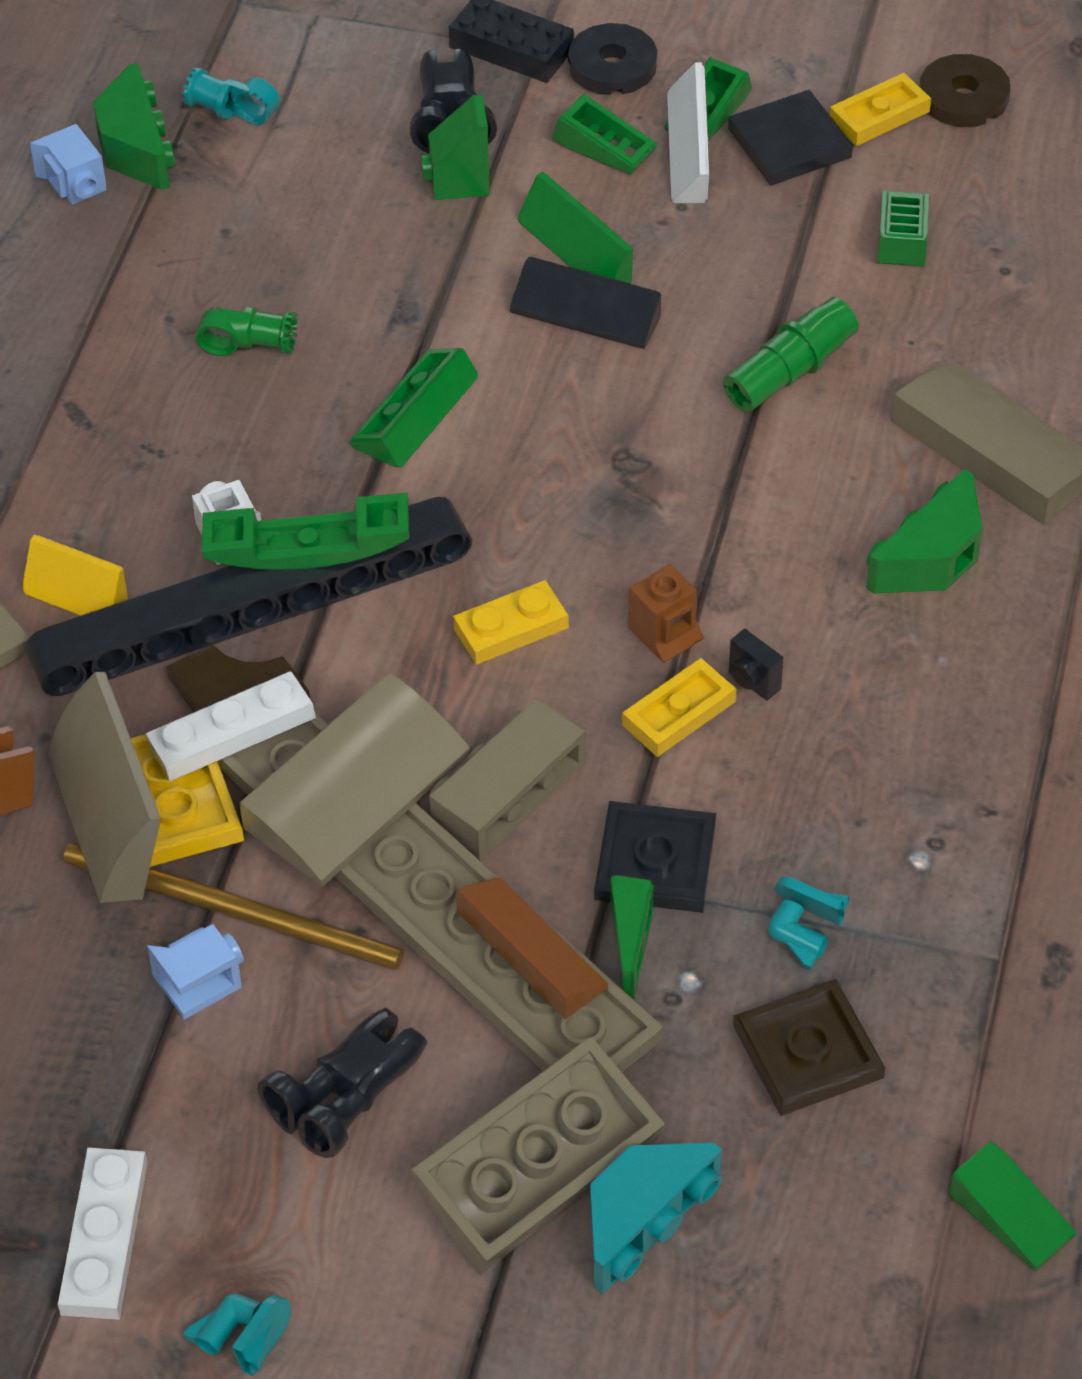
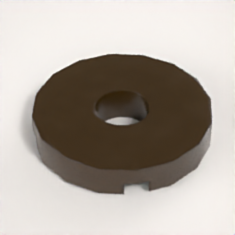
(971, 72)

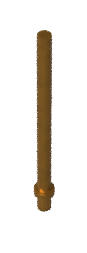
(261, 914)

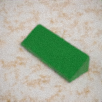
(574, 231)
(416, 406)

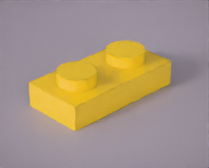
(880, 109)
(510, 622)
(679, 707)

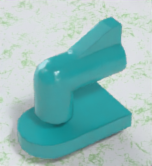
(784, 926)
(263, 1328)

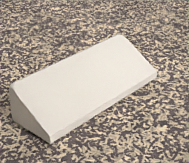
(688, 137)

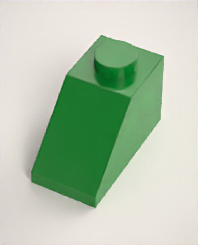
(459, 154)

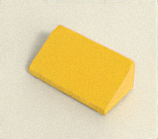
(71, 578)

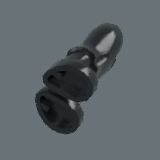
(444, 90)
(354, 1071)

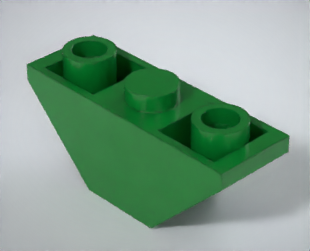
(132, 131)
(931, 543)

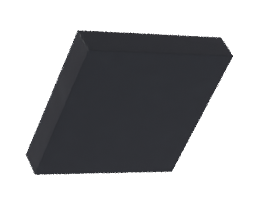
(790, 137)
(659, 846)

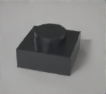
(755, 664)

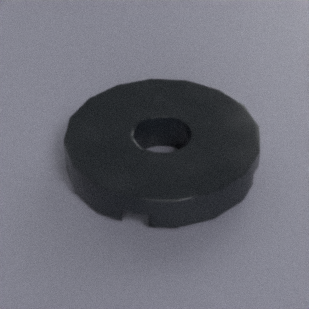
(615, 40)

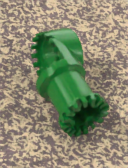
(246, 330)

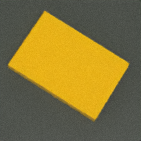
(192, 809)

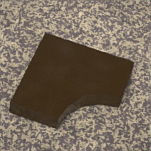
(212, 676)

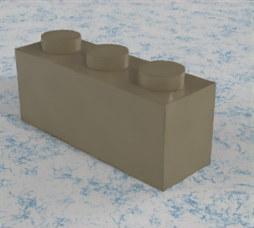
(508, 777)

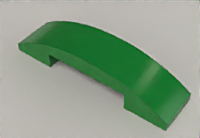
(306, 541)

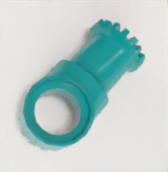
(231, 96)

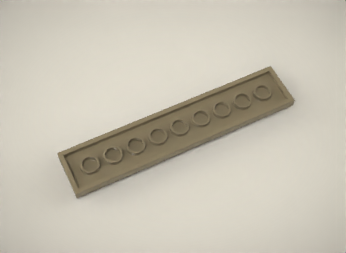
(412, 886)

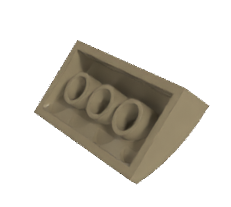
(992, 439)
(353, 780)
(105, 792)
(534, 1154)

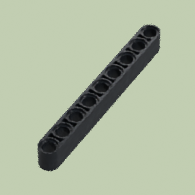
(231, 604)

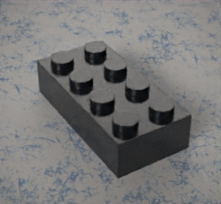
(511, 38)

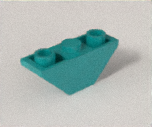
(644, 1202)

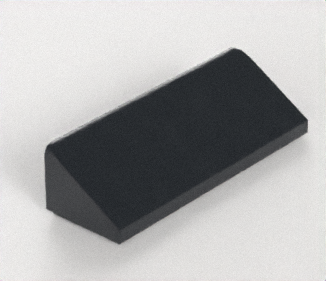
(586, 302)

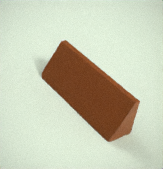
(529, 945)

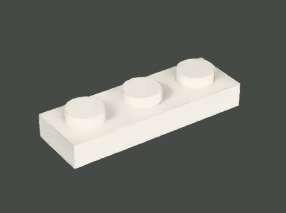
(230, 725)
(103, 1234)

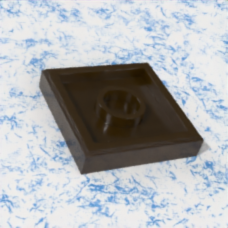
(808, 1047)

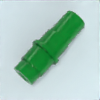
(791, 354)

